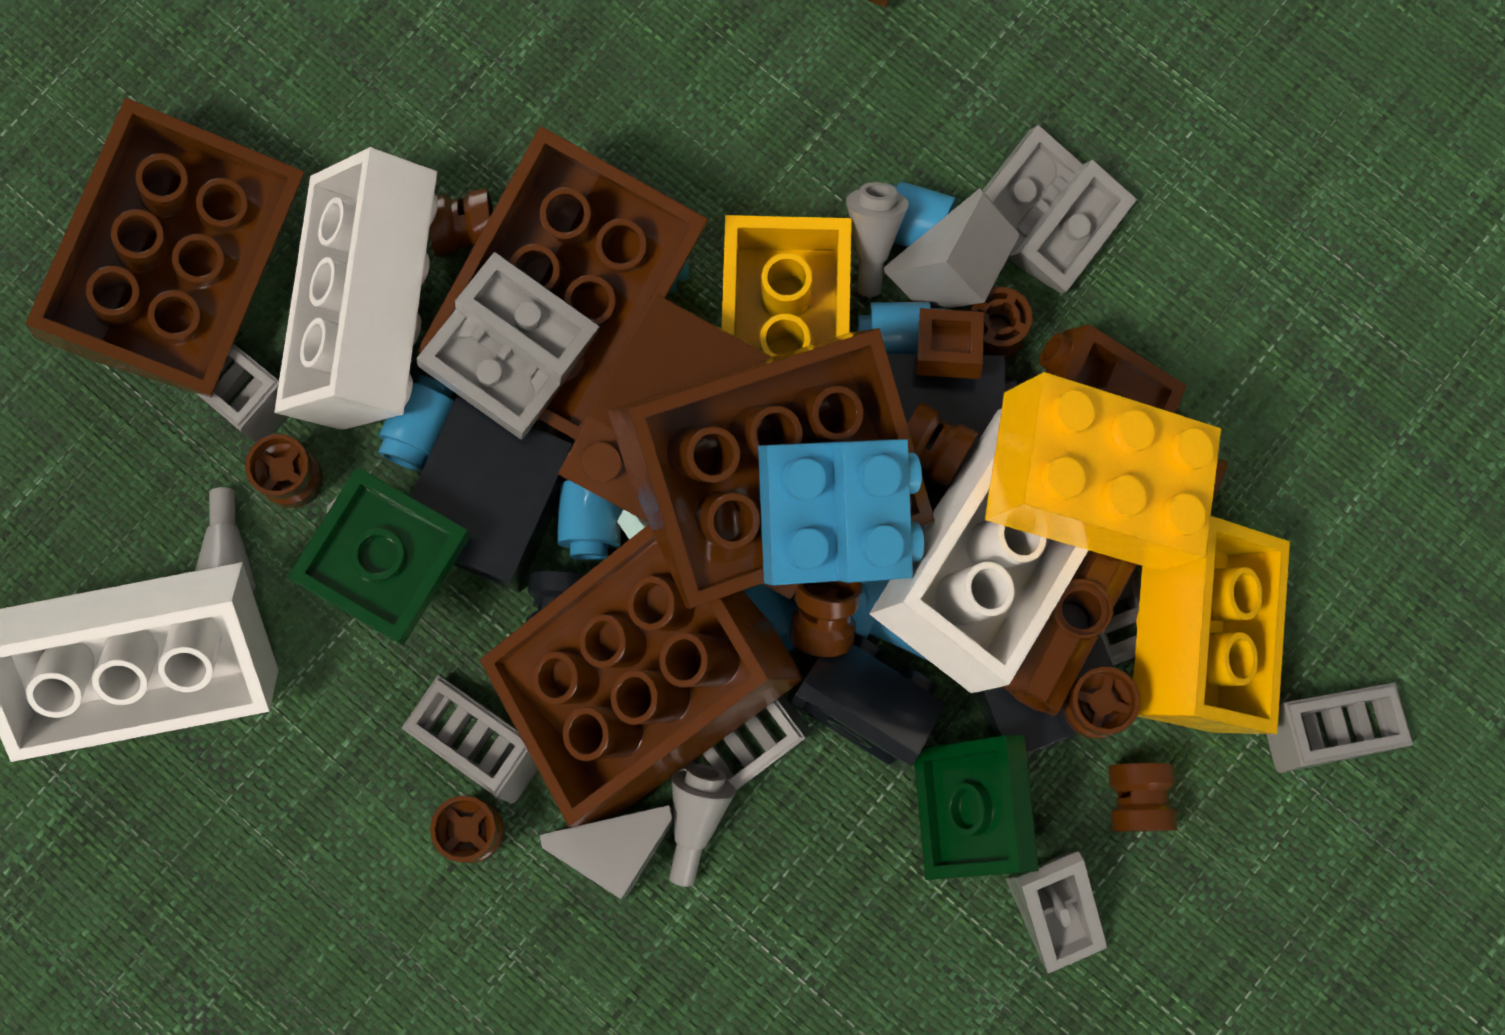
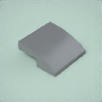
(1057, 207)
(508, 345)

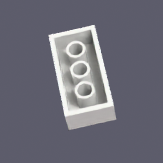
(357, 291)
(979, 585)
(132, 662)

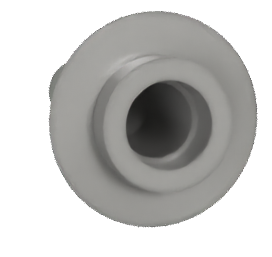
(875, 221)
(222, 538)
(698, 806)

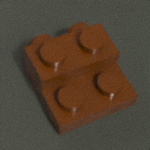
(1104, 364)

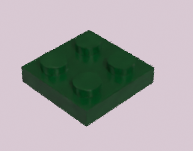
(379, 556)
(976, 808)

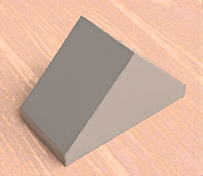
(957, 256)
(612, 849)
(1059, 910)

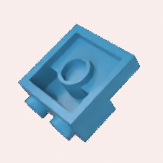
(839, 511)

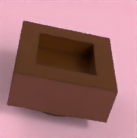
(950, 343)

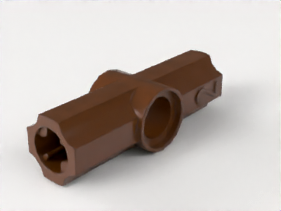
(1063, 649)

